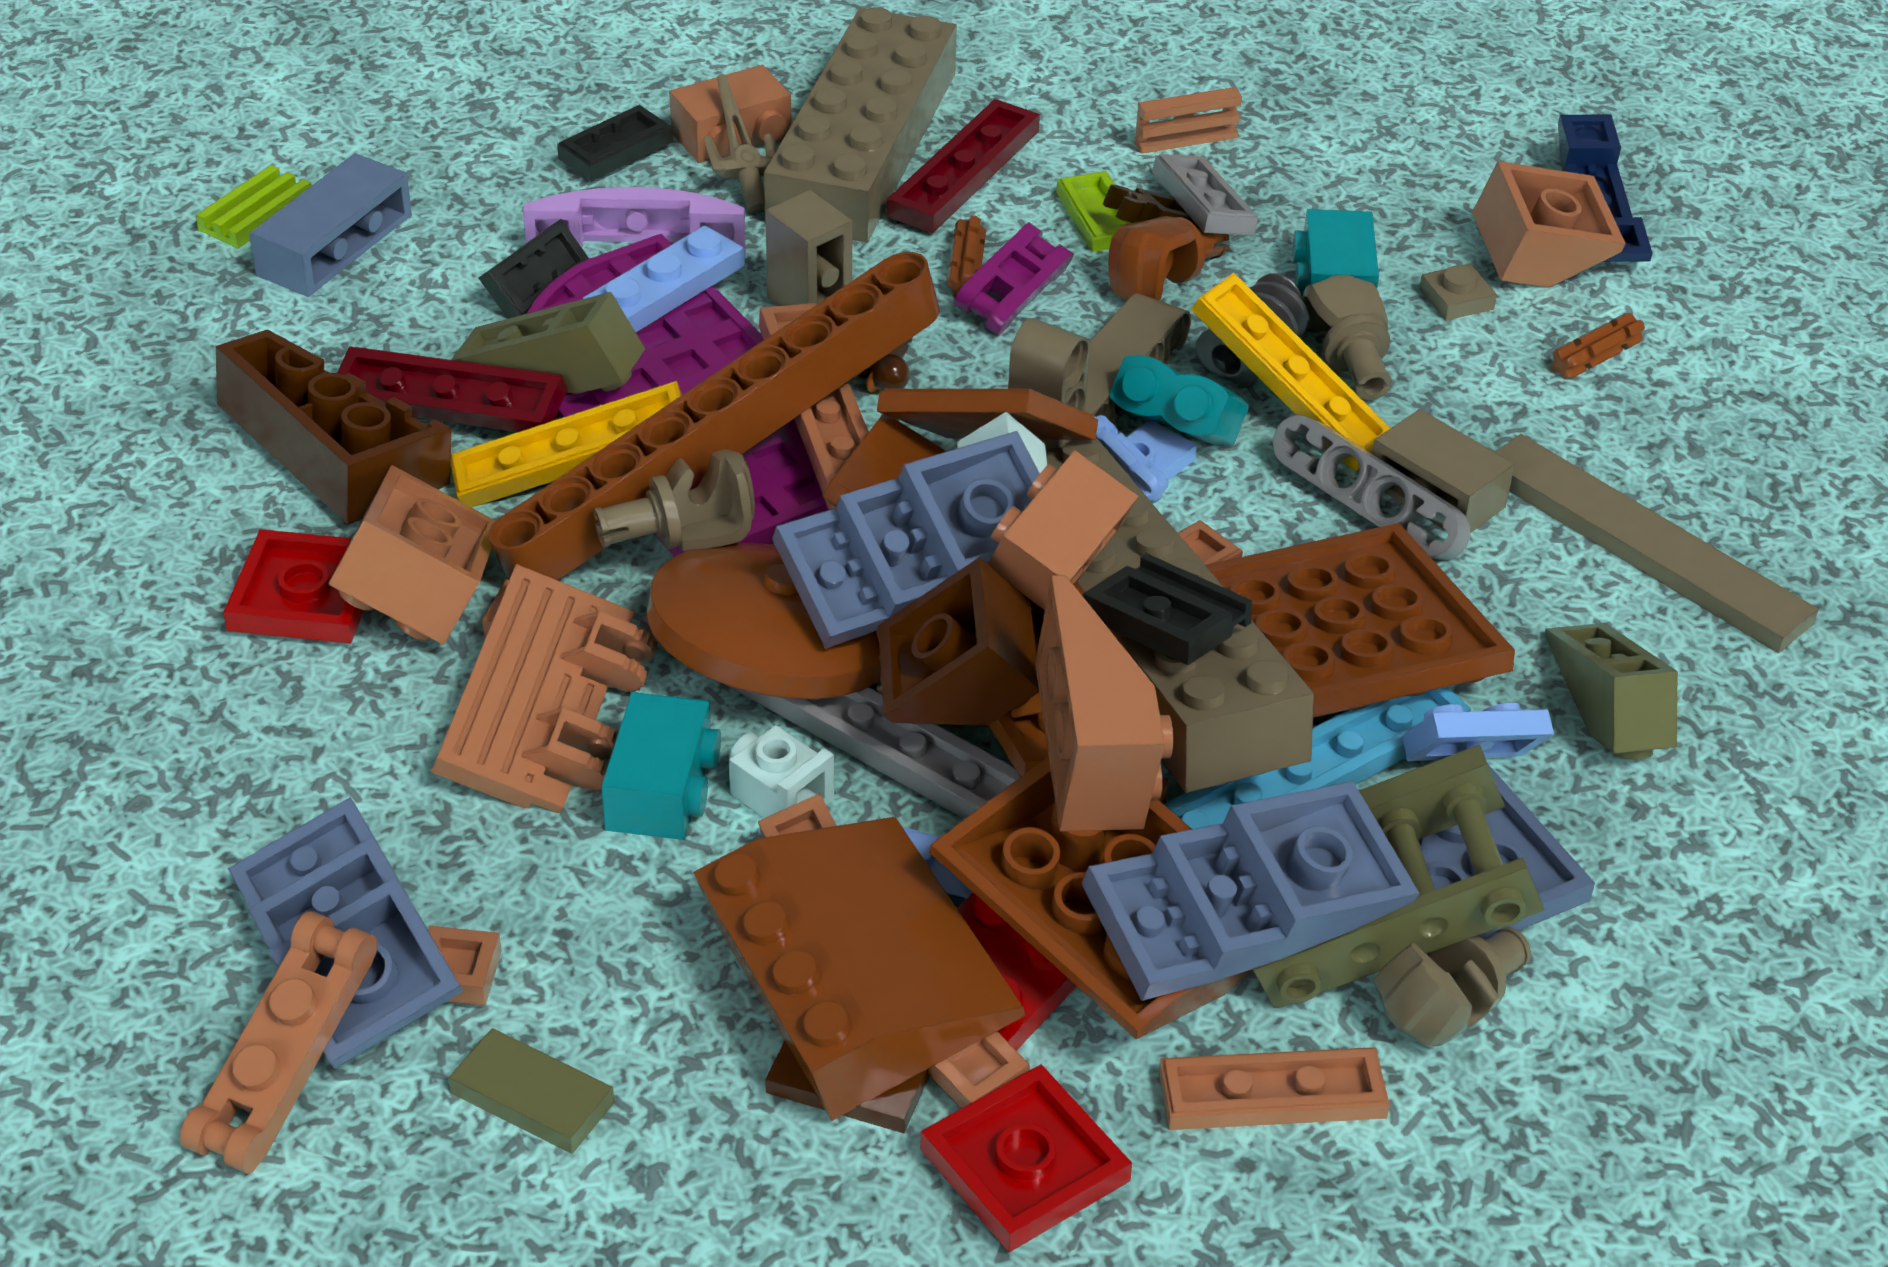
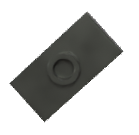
(615, 142)
(531, 268)

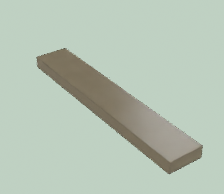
(1657, 546)

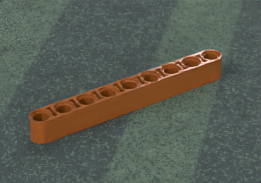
(725, 411)

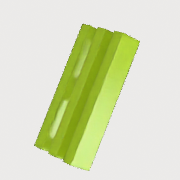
(249, 206)

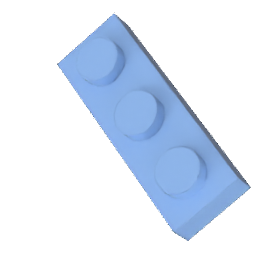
(674, 276)

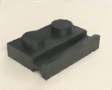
(1168, 609)

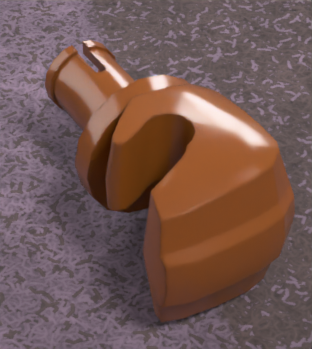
(1156, 250)

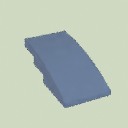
(903, 535)
(343, 874)
(1248, 889)

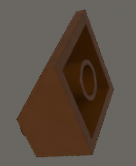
(959, 652)

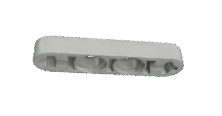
(1373, 480)

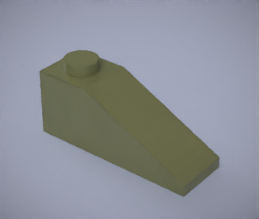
(580, 340)
(1618, 689)

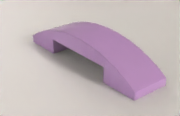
(634, 214)

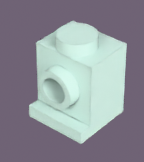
(774, 767)

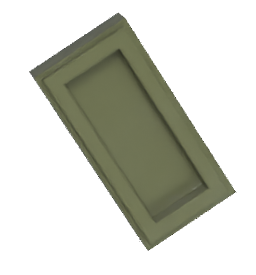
(531, 1090)

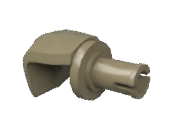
(1356, 330)
(699, 518)
(1450, 988)

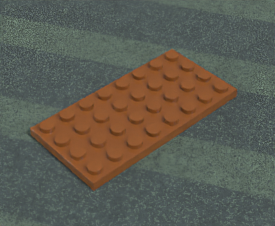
(1352, 617)

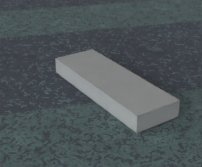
(1204, 195)

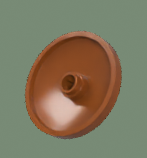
(745, 625)

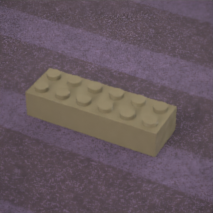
(865, 115)

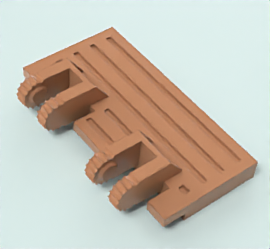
(540, 693)

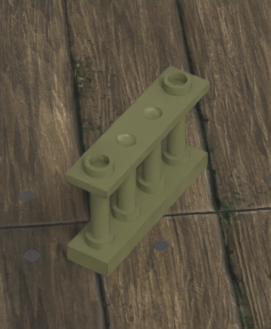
(1407, 809)

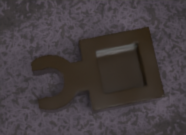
(1142, 204)

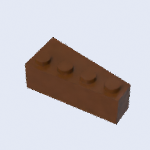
(325, 423)

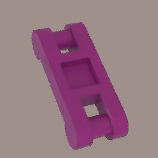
(1015, 275)

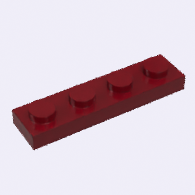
(962, 166)
(459, 389)

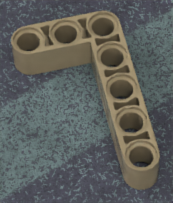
(1085, 370)

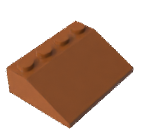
(1033, 881)
(856, 955)

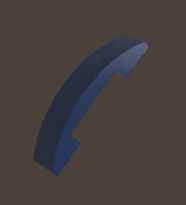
(1593, 148)

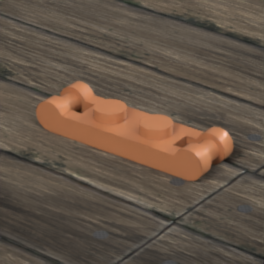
(280, 1043)

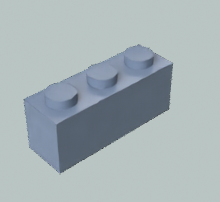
(330, 224)

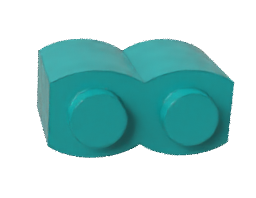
(1179, 400)

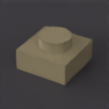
(1457, 291)

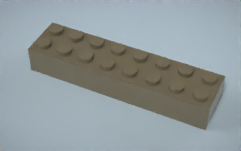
(1233, 707)

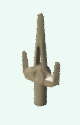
(744, 159)

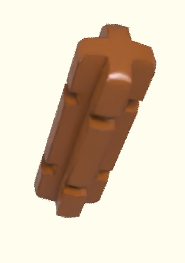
(965, 252)
(1597, 346)

